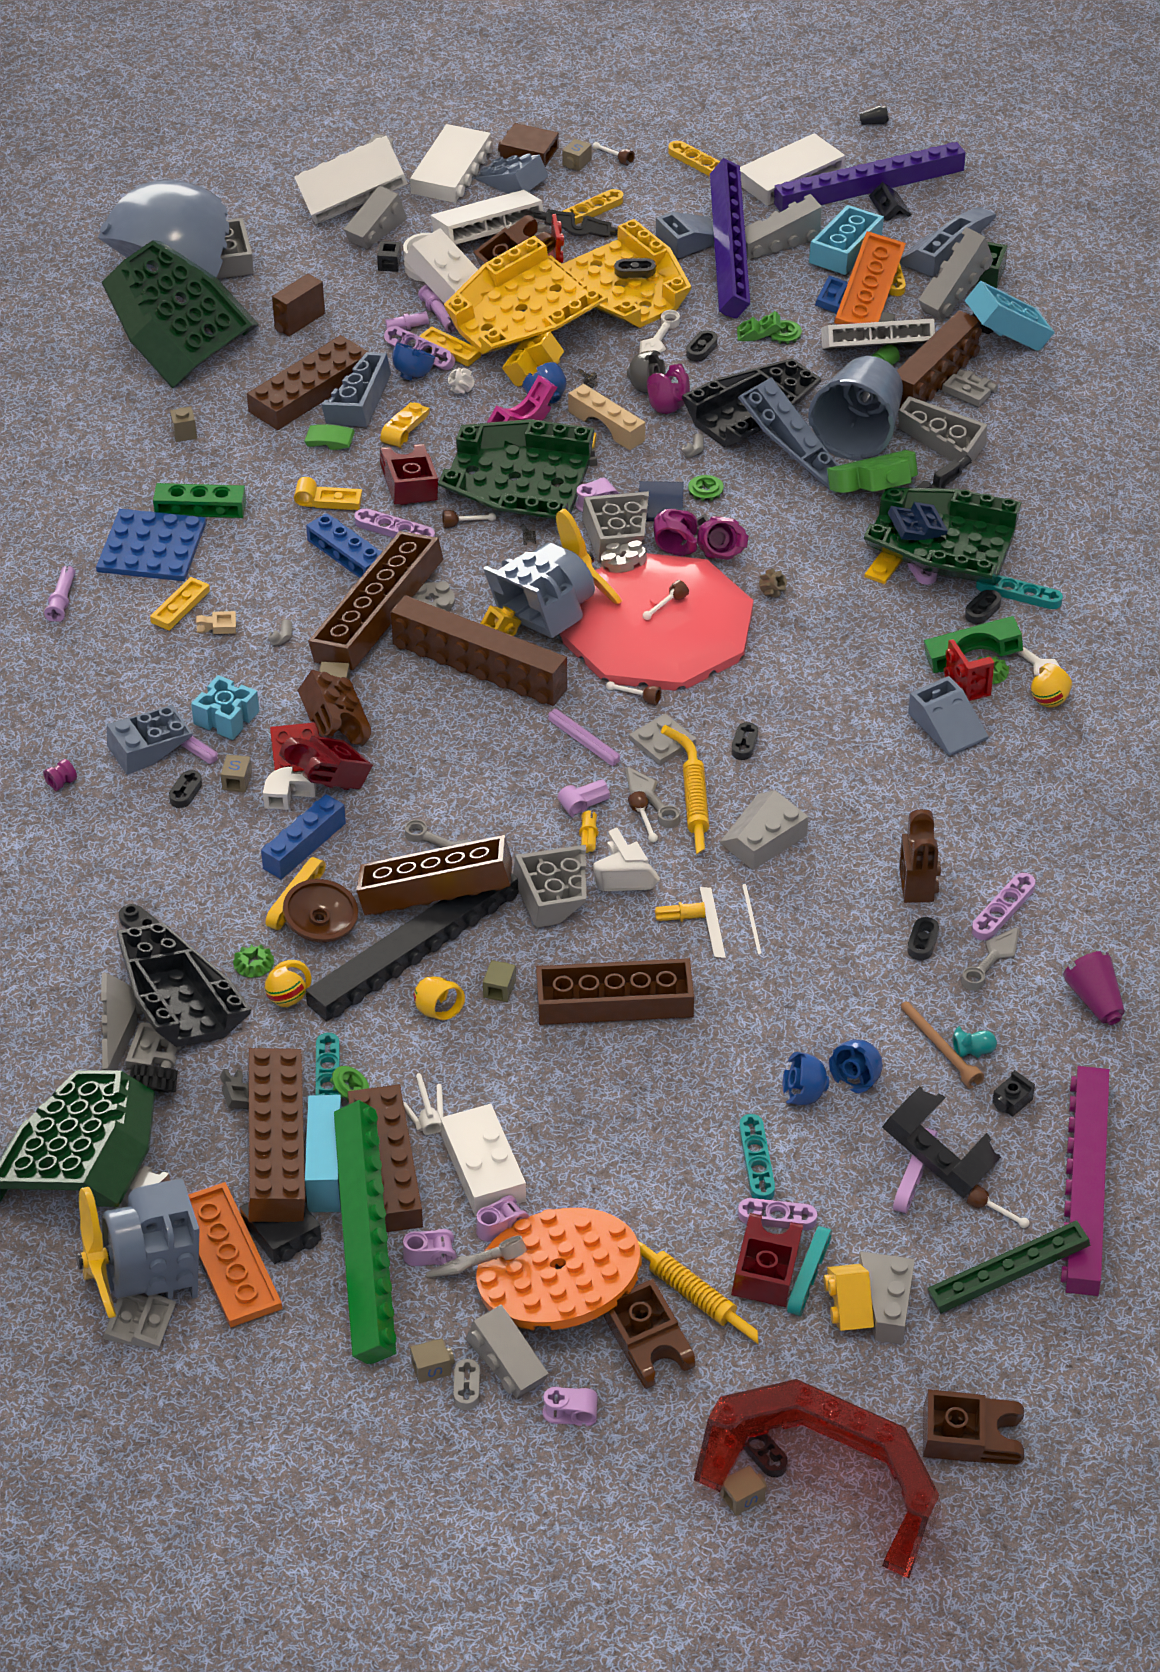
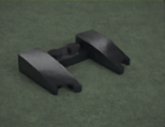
(907, 1129)

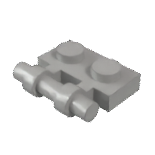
(969, 387)
(146, 1048)

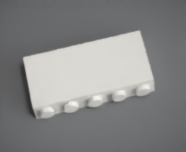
(793, 162)
(451, 163)
(350, 179)
(486, 216)
(877, 333)

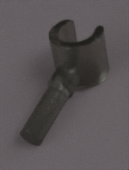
(589, 379)
(528, 535)

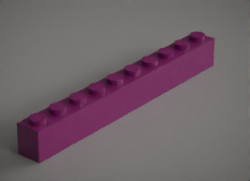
(1087, 1174)

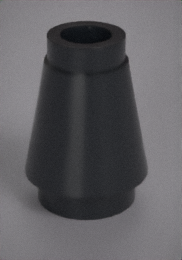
(876, 115)

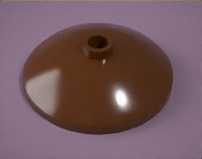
(320, 901)

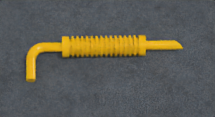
(694, 789)
(696, 1290)

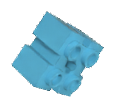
(225, 707)

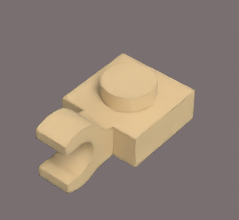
(220, 622)

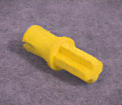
(589, 830)
(680, 911)

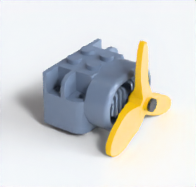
(550, 581)
(141, 1246)

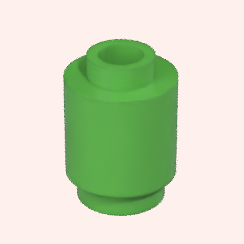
(888, 353)

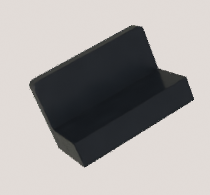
(888, 202)

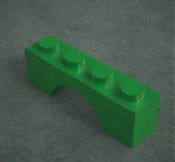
(997, 636)

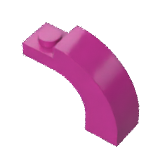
(533, 407)

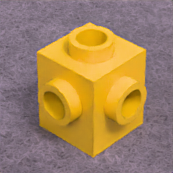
(501, 619)

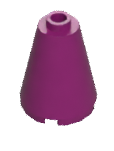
(1097, 986)

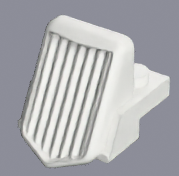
(626, 867)

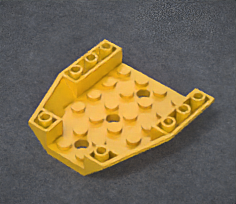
(512, 283)
(660, 292)

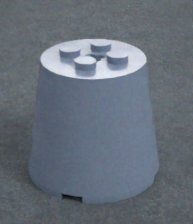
(857, 408)

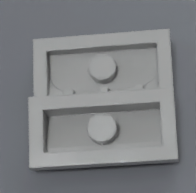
(140, 1320)

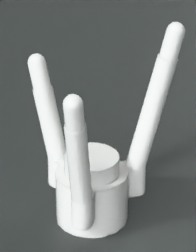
(429, 1118)

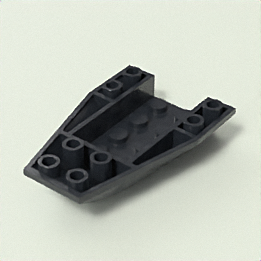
(723, 416)
(178, 987)

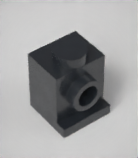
(389, 256)
(1013, 1094)

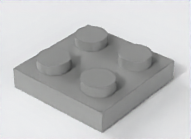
(656, 744)

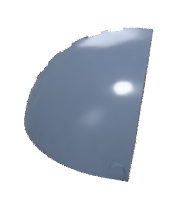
(173, 213)

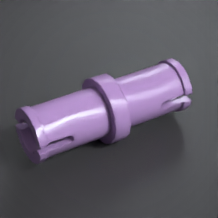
(408, 321)

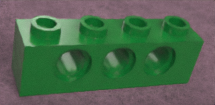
(200, 500)

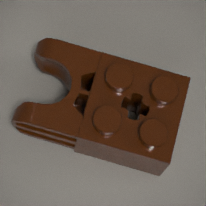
(510, 237)
(334, 707)
(919, 859)
(648, 1331)
(967, 1428)

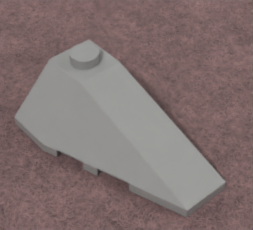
(118, 1019)

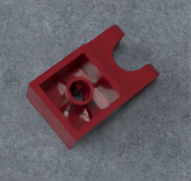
(409, 476)
(327, 761)
(766, 1263)

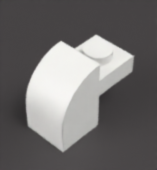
(282, 785)

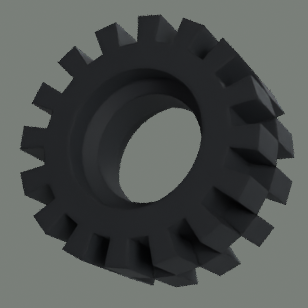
(155, 1078)

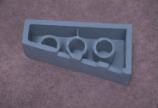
(360, 392)

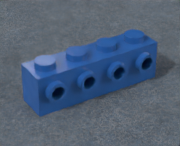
(342, 544)
(303, 836)

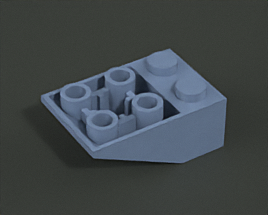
(514, 173)
(685, 232)
(946, 715)
(146, 737)

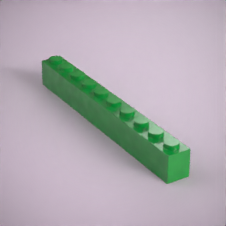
(364, 1233)

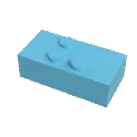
(842, 238)
(1009, 316)
(321, 1155)

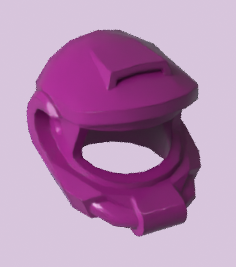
(663, 394)
(674, 527)
(722, 538)

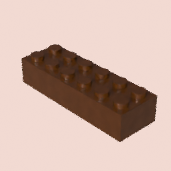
(940, 357)
(304, 383)
(434, 875)
(614, 991)
(398, 1169)

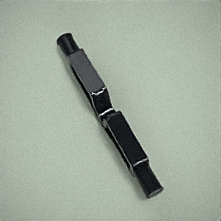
(588, 225)
(947, 474)

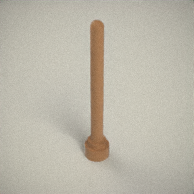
(968, 1072)

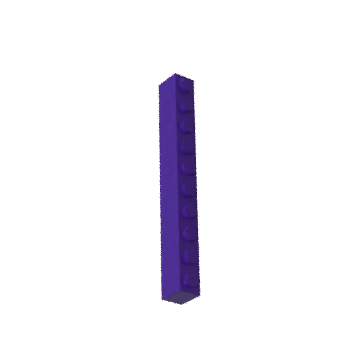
(867, 177)
(729, 239)

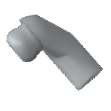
(697, 447)
(283, 636)

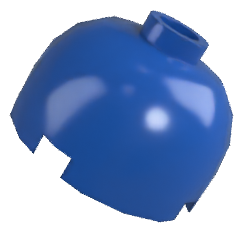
(411, 361)
(552, 373)
(855, 1060)
(807, 1075)

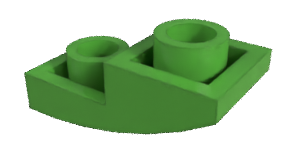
(754, 330)
(331, 435)

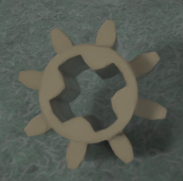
(772, 583)

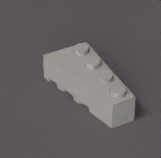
(786, 229)
(957, 275)
(943, 430)

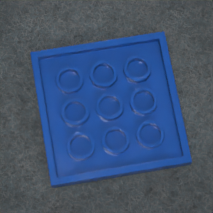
(151, 544)

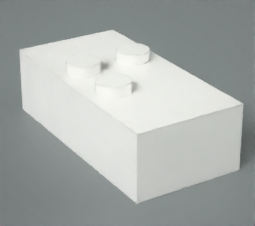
(440, 264)
(482, 1157)

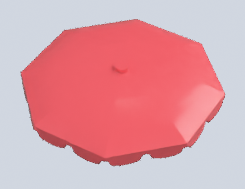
(681, 638)

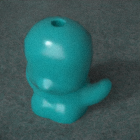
(976, 1044)

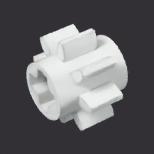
(461, 380)

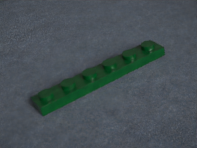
(1008, 1266)

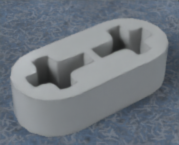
(461, 1384)

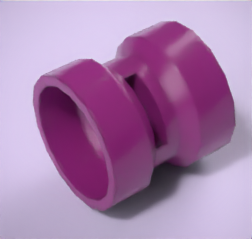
(59, 775)

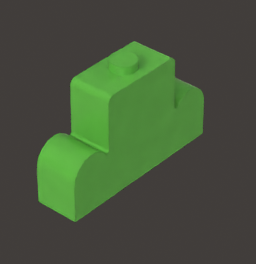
(874, 473)

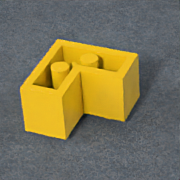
(531, 355)
(851, 1295)

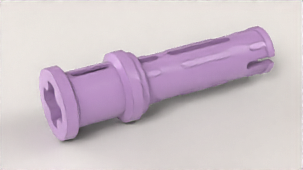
(435, 305)
(59, 599)

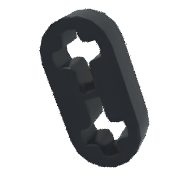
(749, 742)
(189, 790)

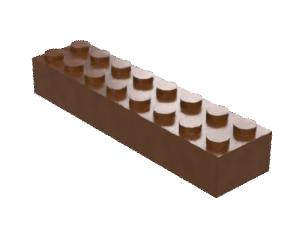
(367, 607)
(479, 650)
(275, 1135)

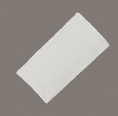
(713, 925)

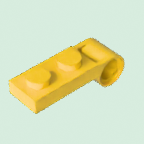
(399, 427)
(310, 495)

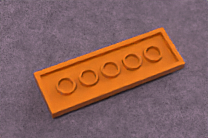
(870, 280)
(232, 1258)

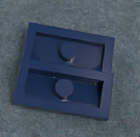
(662, 496)
(917, 523)

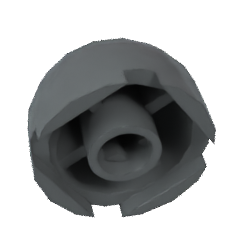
(642, 367)

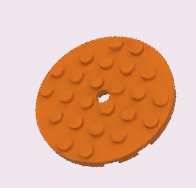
(598, 1263)

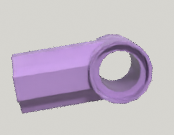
(579, 799)

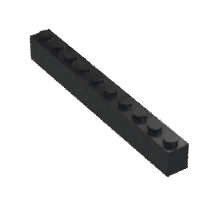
(402, 949)

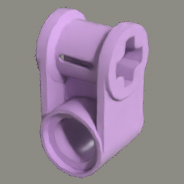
(595, 488)
(498, 1217)
(426, 1247)
(572, 1406)

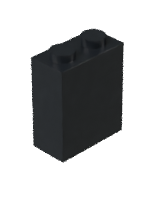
(284, 1239)

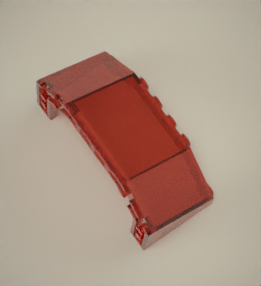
(797, 1403)

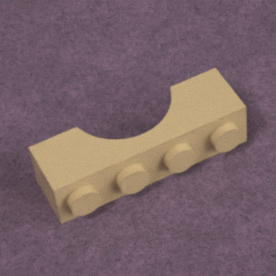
(624, 426)

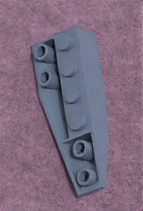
(936, 247)
(787, 428)

